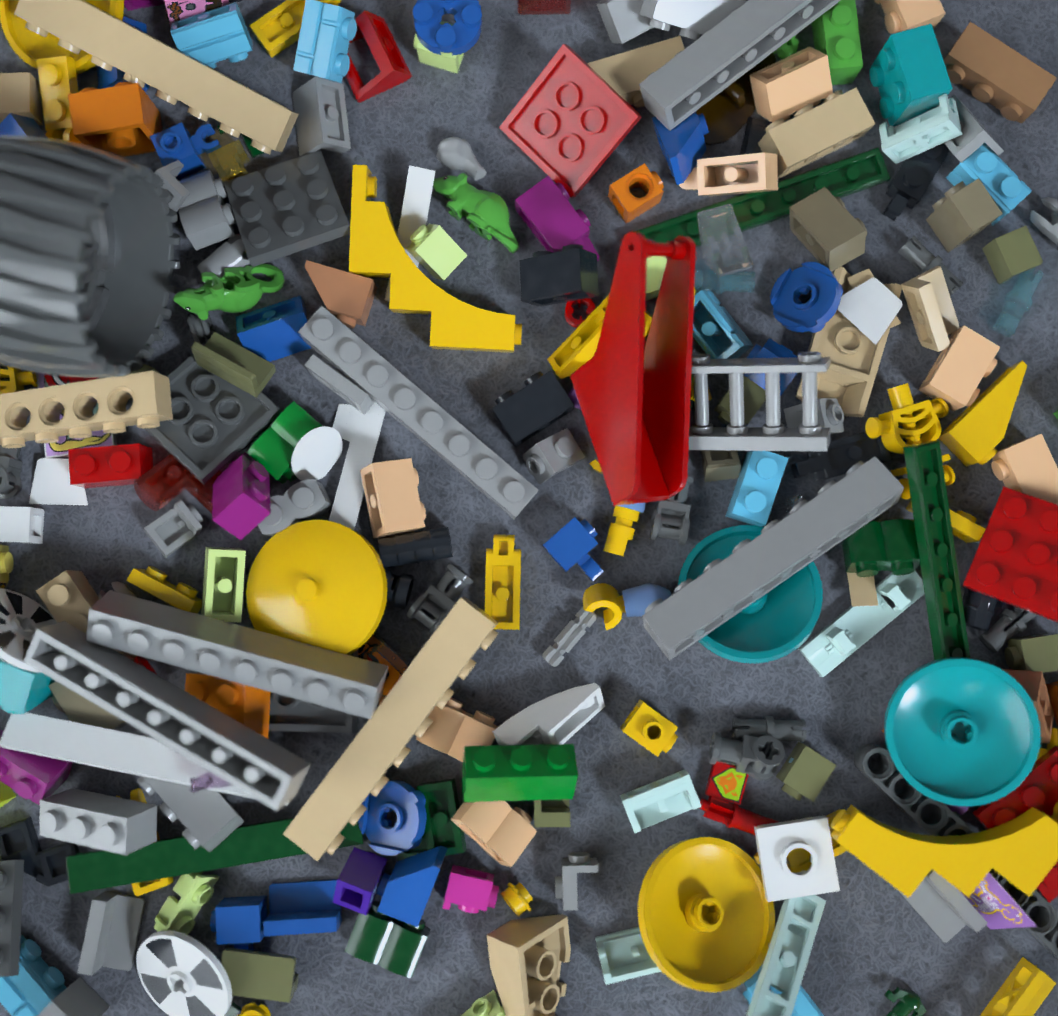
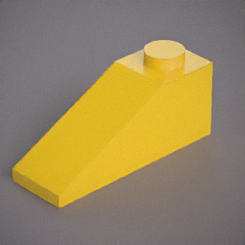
(583, 342)
(984, 422)

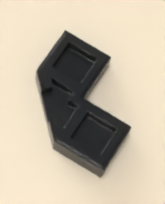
(21, 842)

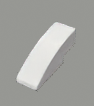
(552, 718)

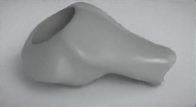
(458, 155)

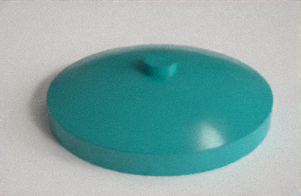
(772, 623)
(962, 731)

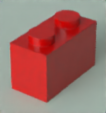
(109, 465)

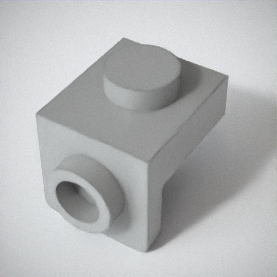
(828, 415)
(552, 455)
(175, 528)
(567, 883)

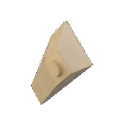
(527, 963)

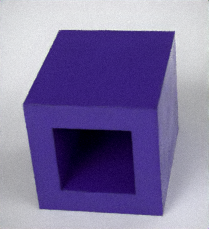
(359, 880)

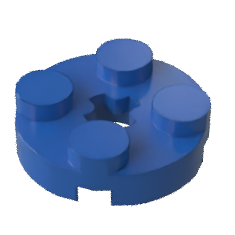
(447, 38)
(818, 310)
(410, 813)

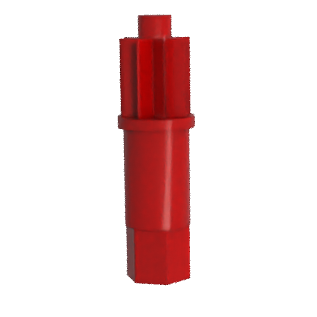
(733, 815)

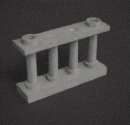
(773, 434)

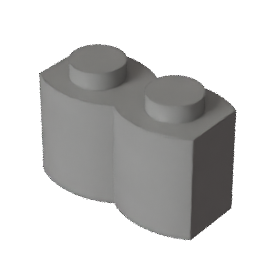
(204, 211)
(299, 503)

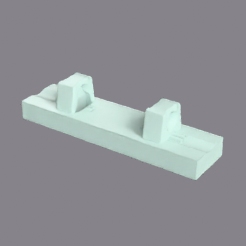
(861, 623)
(787, 956)

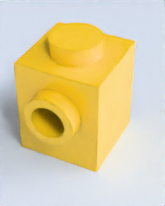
(650, 729)

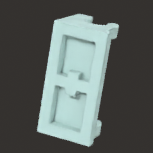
(921, 132)
(660, 800)
(624, 956)

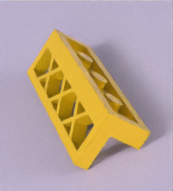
(1021, 992)

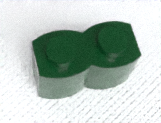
(883, 547)
(387, 941)

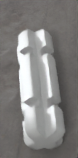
(569, 637)

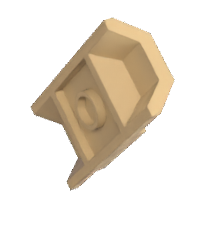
(852, 358)

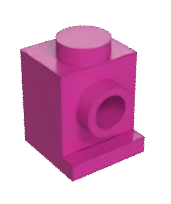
(470, 890)

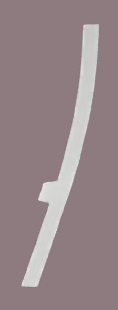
(352, 425)

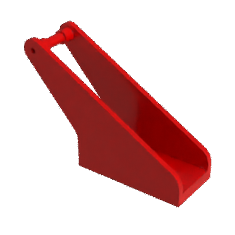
(640, 396)

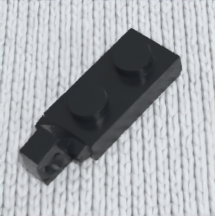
(913, 179)
(841, 456)

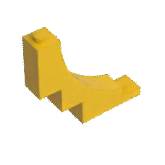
(379, 254)
(1017, 850)

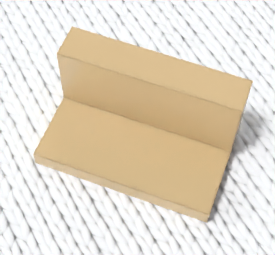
(931, 308)

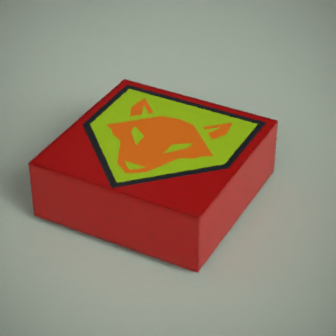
(726, 783)

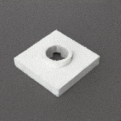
(774, 844)

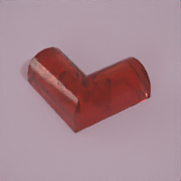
(169, 480)

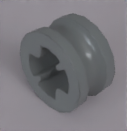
(200, 328)

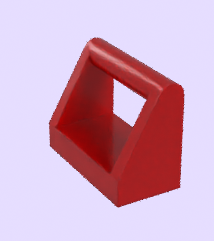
(386, 54)

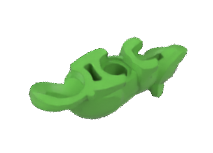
(482, 208)
(230, 293)

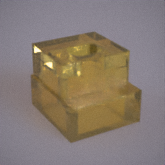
(230, 161)

